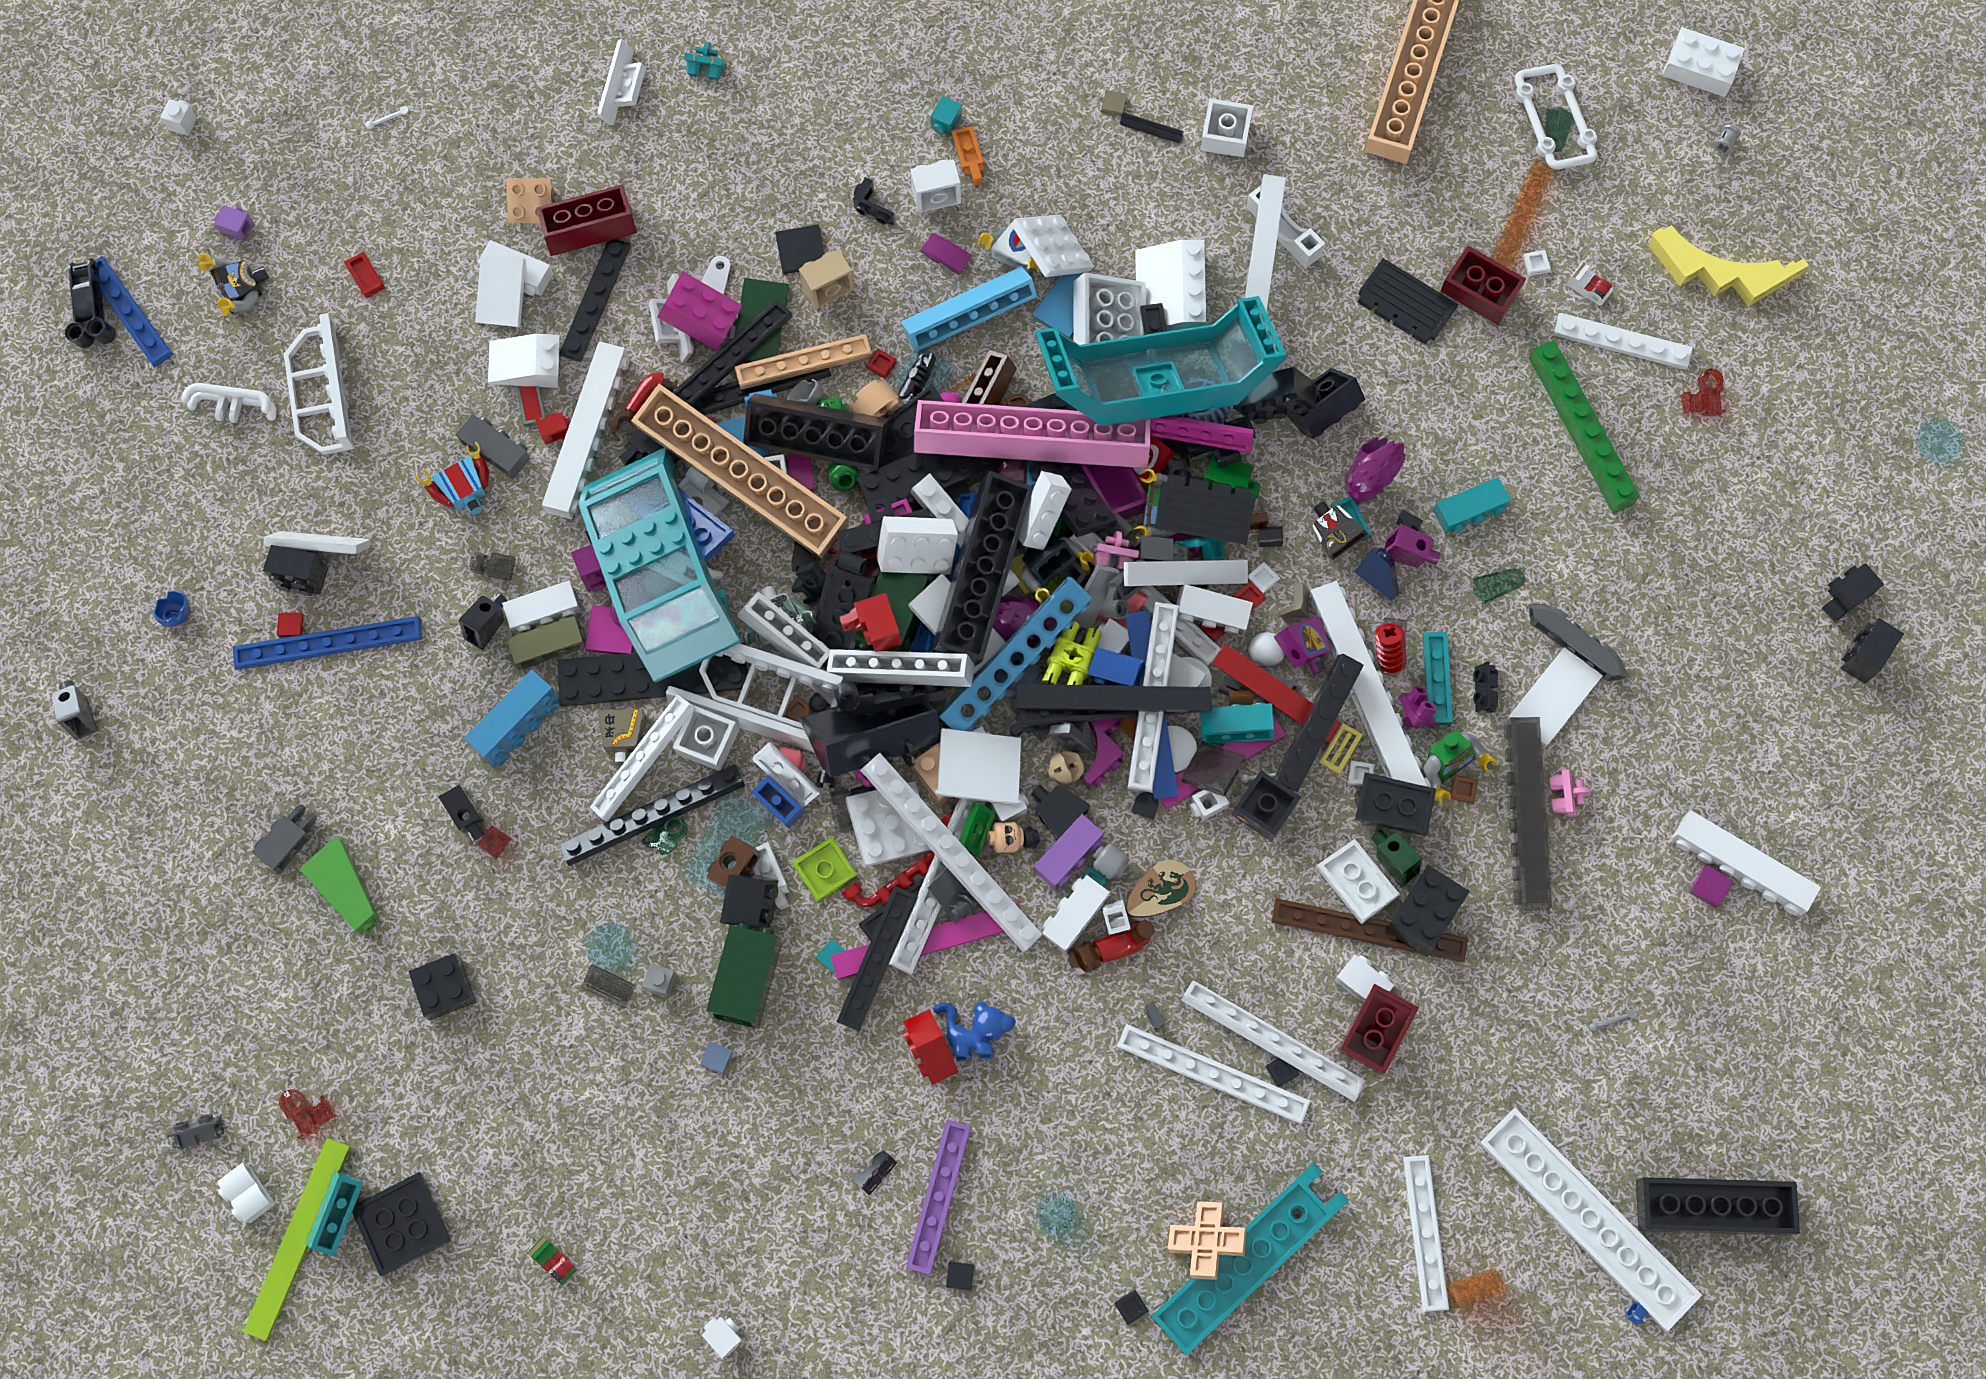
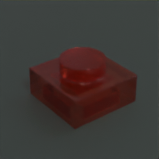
(494, 842)

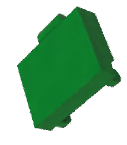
(1234, 474)

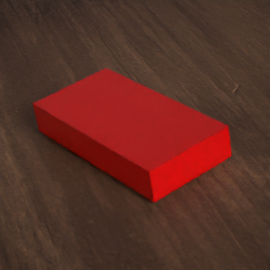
(364, 274)

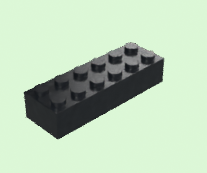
(815, 431)
(1717, 1206)

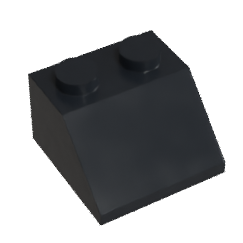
(749, 900)

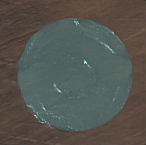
(1932, 443)
(612, 954)

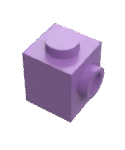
(233, 222)

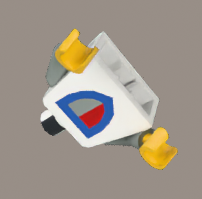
(1008, 248)

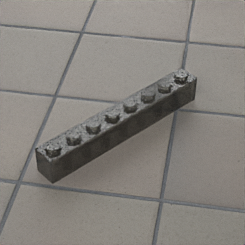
(1529, 814)

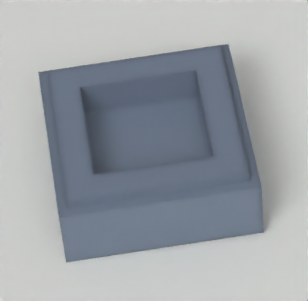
(716, 1057)

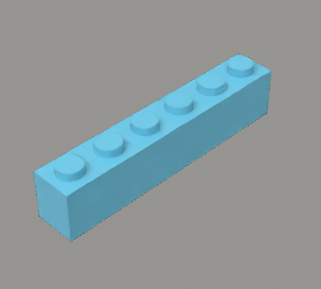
(969, 309)

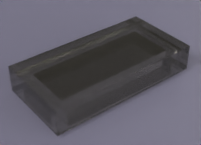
(608, 986)

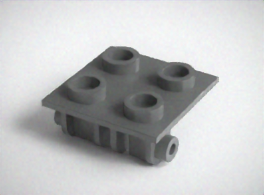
(951, 895)

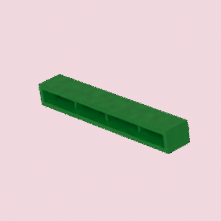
(1584, 427)

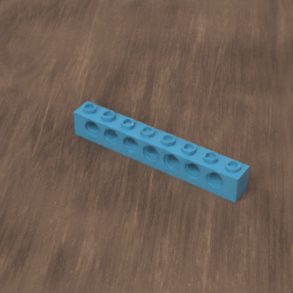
(1068, 590)

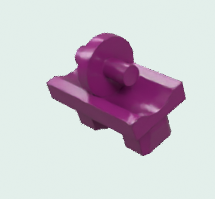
(1417, 709)

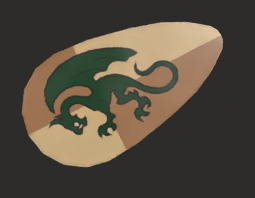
(1161, 890)

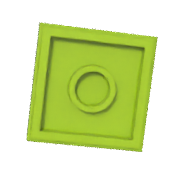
(824, 869)

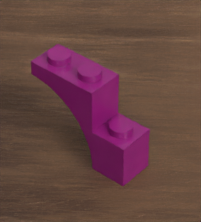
(1108, 754)

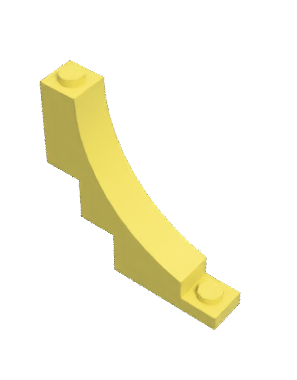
(1750, 280)

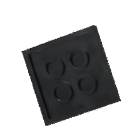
(400, 1224)

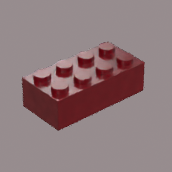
(586, 220)

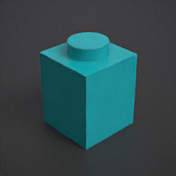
(946, 116)

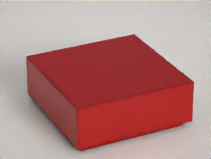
(881, 363)
(289, 624)

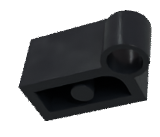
(1851, 590)

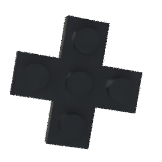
(1223, 456)

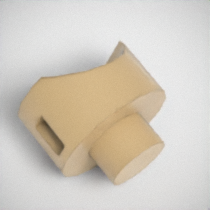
(1060, 767)

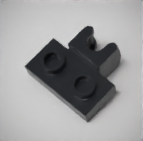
(810, 582)

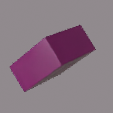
(1711, 886)

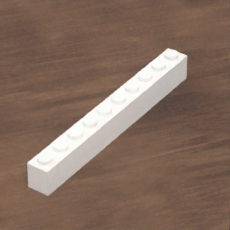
(1368, 692)

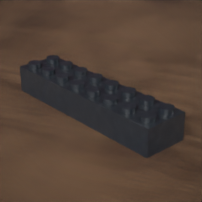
(982, 567)

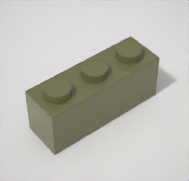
(546, 642)

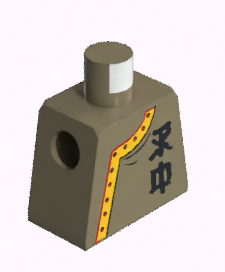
(621, 731)

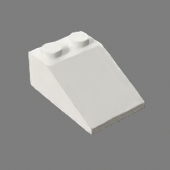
(525, 361)

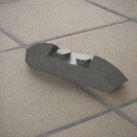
(1568, 634)

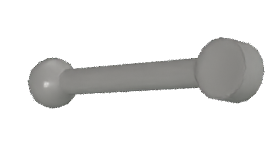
(1631, 1014)

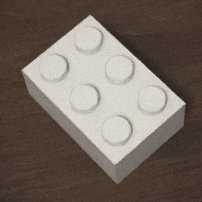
(1703, 62)
(916, 545)

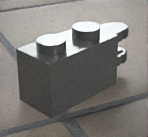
(284, 839)

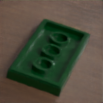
(754, 300)

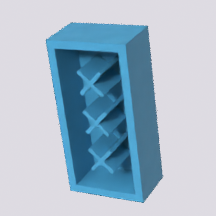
(513, 719)

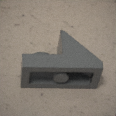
(1074, 736)

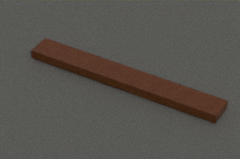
(1348, 926)

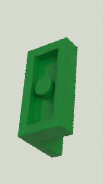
(976, 828)

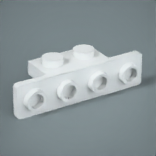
(622, 83)
(666, 333)

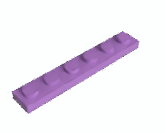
(938, 1197)

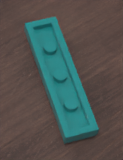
(1438, 675)

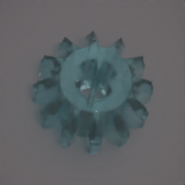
(1062, 1207)

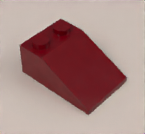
(1378, 1029)

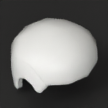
(1265, 649)

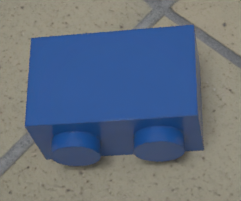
(1115, 668)
(778, 802)

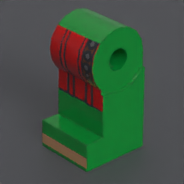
(552, 1260)

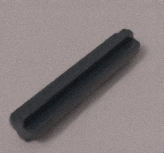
(1151, 127)

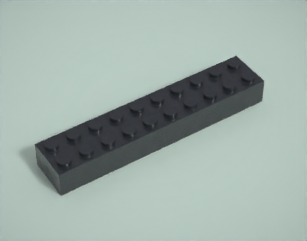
(949, 471)

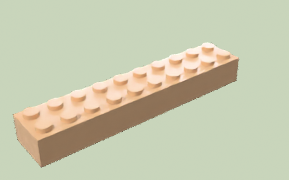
(1411, 79)
(740, 471)

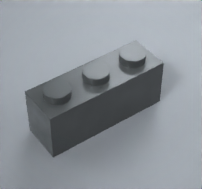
(494, 445)

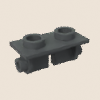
(186, 1133)

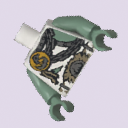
(791, 606)

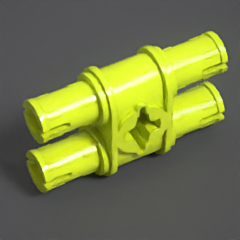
(1064, 649)

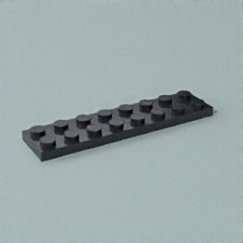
(626, 678)

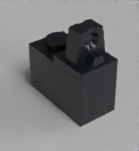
(640, 446)

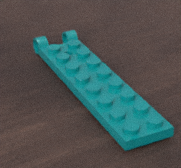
(1269, 1242)

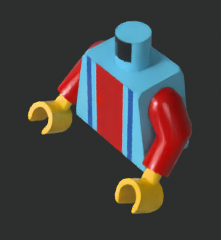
(460, 483)

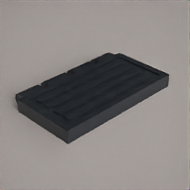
(1406, 299)
(1203, 511)

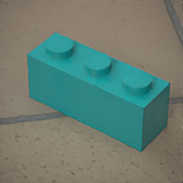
(1472, 506)
(1237, 724)
(334, 1213)

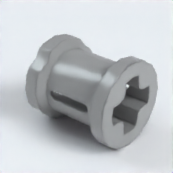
(1728, 136)

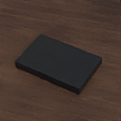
(1395, 804)

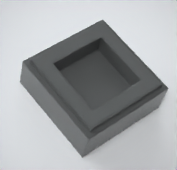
(1154, 1016)

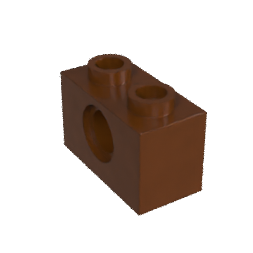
(731, 850)

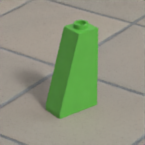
(340, 883)

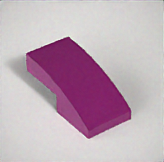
(946, 252)

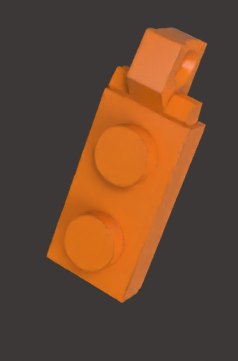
(969, 153)

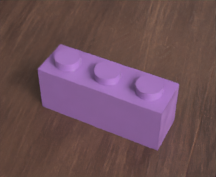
(1069, 852)

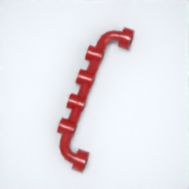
(903, 880)

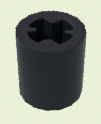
(1270, 536)

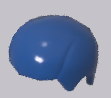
(173, 602)

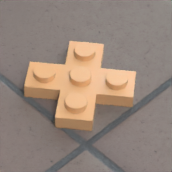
(1207, 1240)

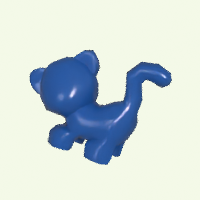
(987, 1025)

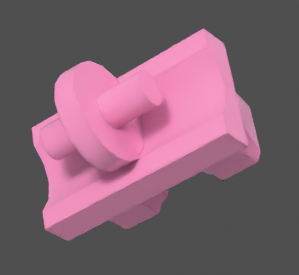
(1105, 552)
(1567, 804)

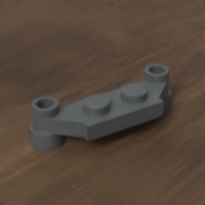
(1118, 594)

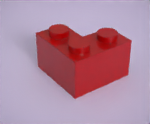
(930, 1046)

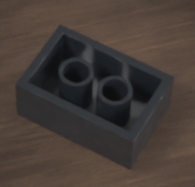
(1279, 395)
(1427, 911)

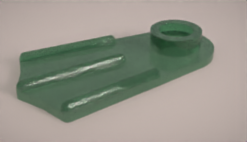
(1558, 125)
(1497, 584)

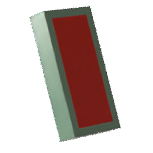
(530, 404)

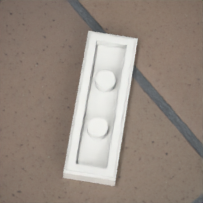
(786, 774)

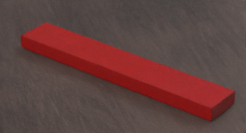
(1266, 686)

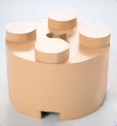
(876, 400)

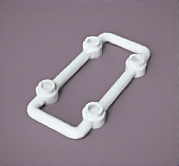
(1546, 144)

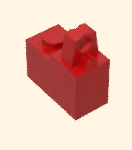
(876, 621)

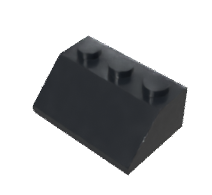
(1335, 397)

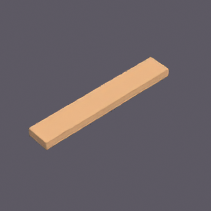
(803, 361)

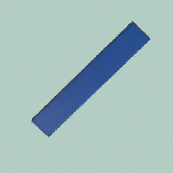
(131, 315)

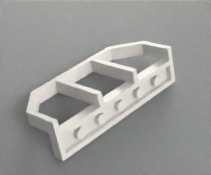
(335, 389)
(783, 667)

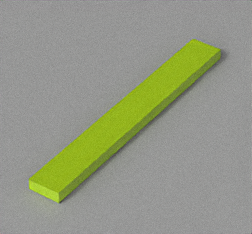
(293, 1246)

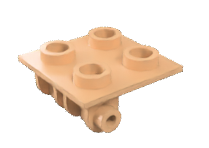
(525, 196)

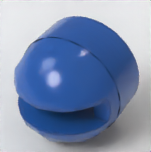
(1638, 1315)

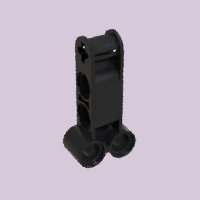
(87, 306)

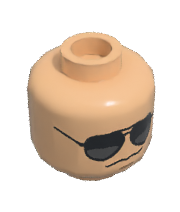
(1005, 837)

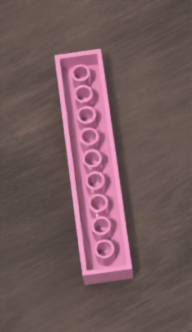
(1028, 434)

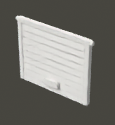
(979, 766)

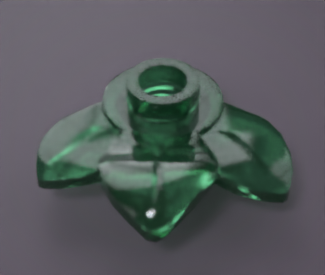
(663, 837)

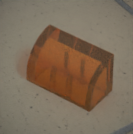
(1475, 1288)

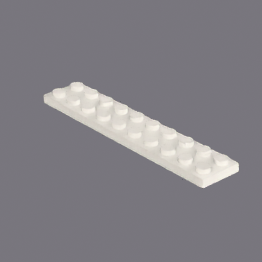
(1590, 1219)

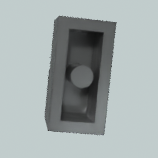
(1158, 549)

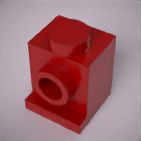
(553, 427)

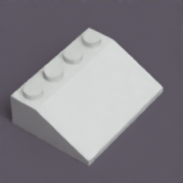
(1177, 279)
(1106, 308)

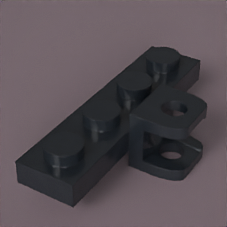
(868, 535)

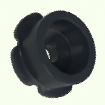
(1031, 838)

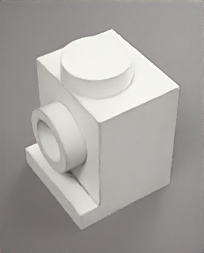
(1217, 801)

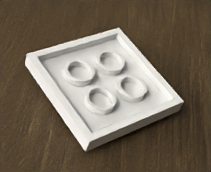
(1052, 245)
(882, 830)

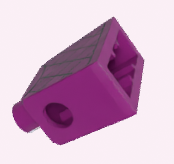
(1411, 547)

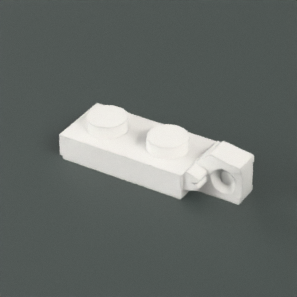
(769, 867)

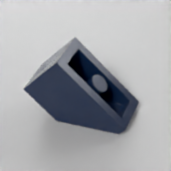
(1380, 572)

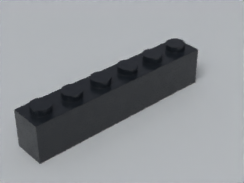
(1318, 722)

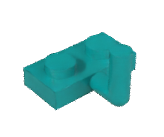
(1211, 548)

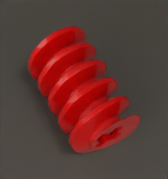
(1390, 648)

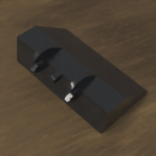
(852, 742)

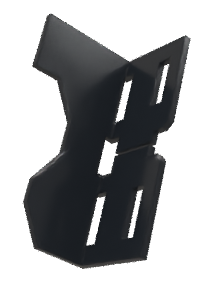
(862, 1177)

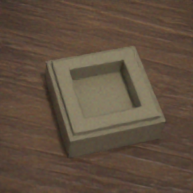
(1114, 103)

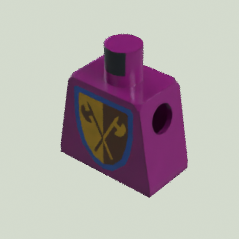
(1305, 644)

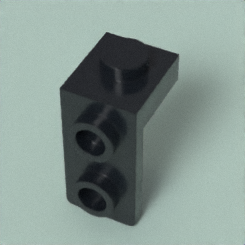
(863, 206)

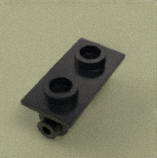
(1485, 677)

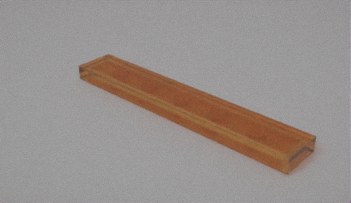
(1522, 214)

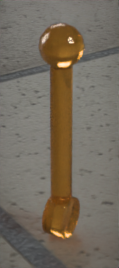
(971, 376)

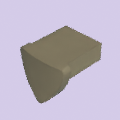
(1300, 606)

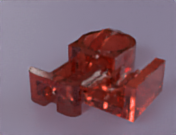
(1707, 397)
(313, 1115)

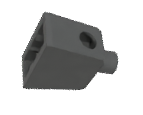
(73, 711)

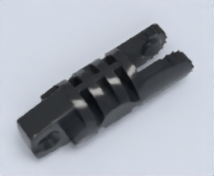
(917, 376)

